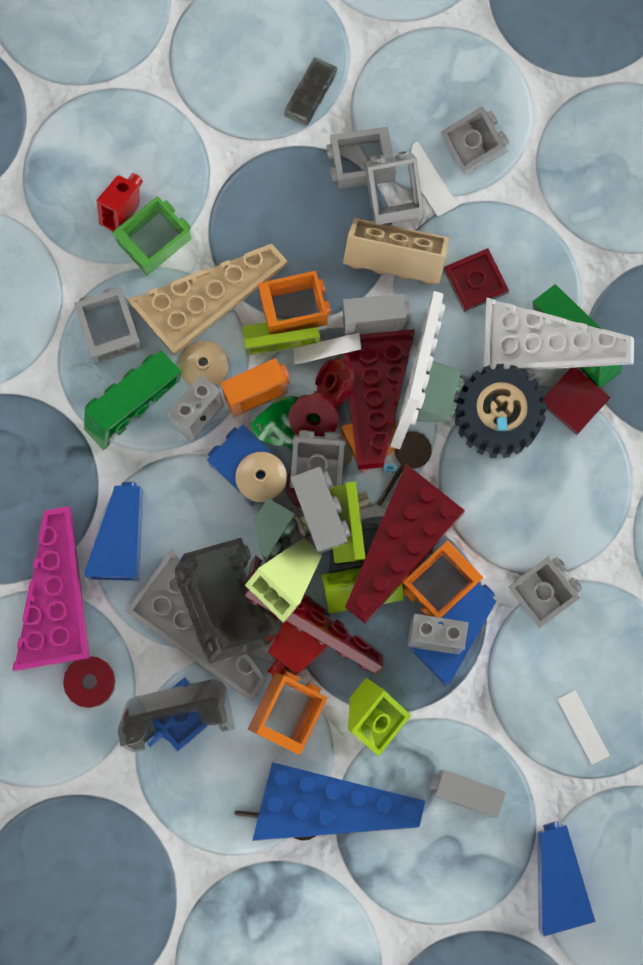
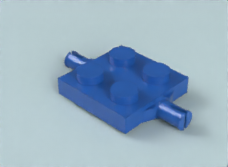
(178, 729)

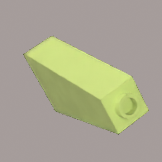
(285, 578)

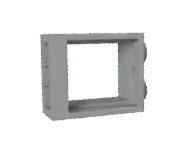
(359, 178)
(401, 211)
(375, 314)
(115, 347)
(198, 401)
(429, 635)
(467, 793)

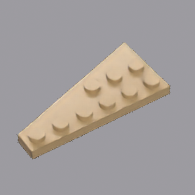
(199, 300)

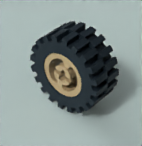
(481, 427)

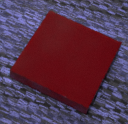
(476, 279)
(575, 400)

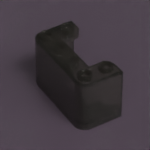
(215, 598)

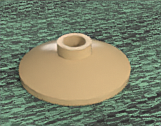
(217, 364)
(261, 489)

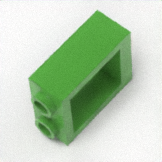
(141, 218)

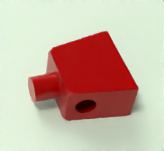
(119, 201)
(293, 650)

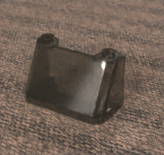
(140, 712)

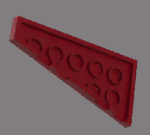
(376, 392)
(408, 532)
(310, 618)

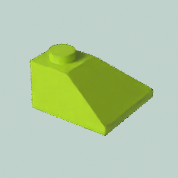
(375, 716)

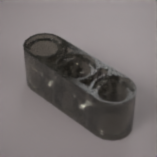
(310, 91)

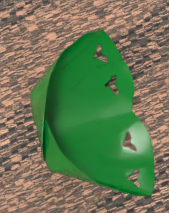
(276, 419)

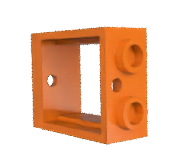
(289, 285)
(255, 387)
(459, 562)
(306, 721)

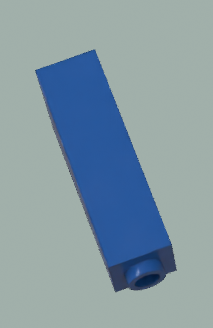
(119, 537)
(471, 608)
(561, 889)

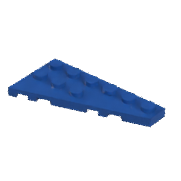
(319, 805)

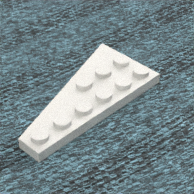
(548, 342)
(418, 377)

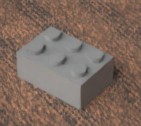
(321, 509)

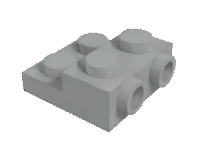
(475, 140)
(318, 451)
(546, 590)

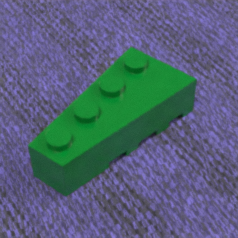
(559, 304)
(129, 398)

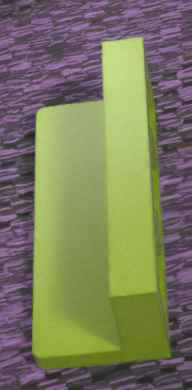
(259, 341)
(349, 504)
(339, 586)

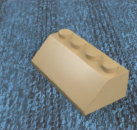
(396, 251)

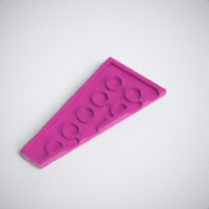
(54, 606)

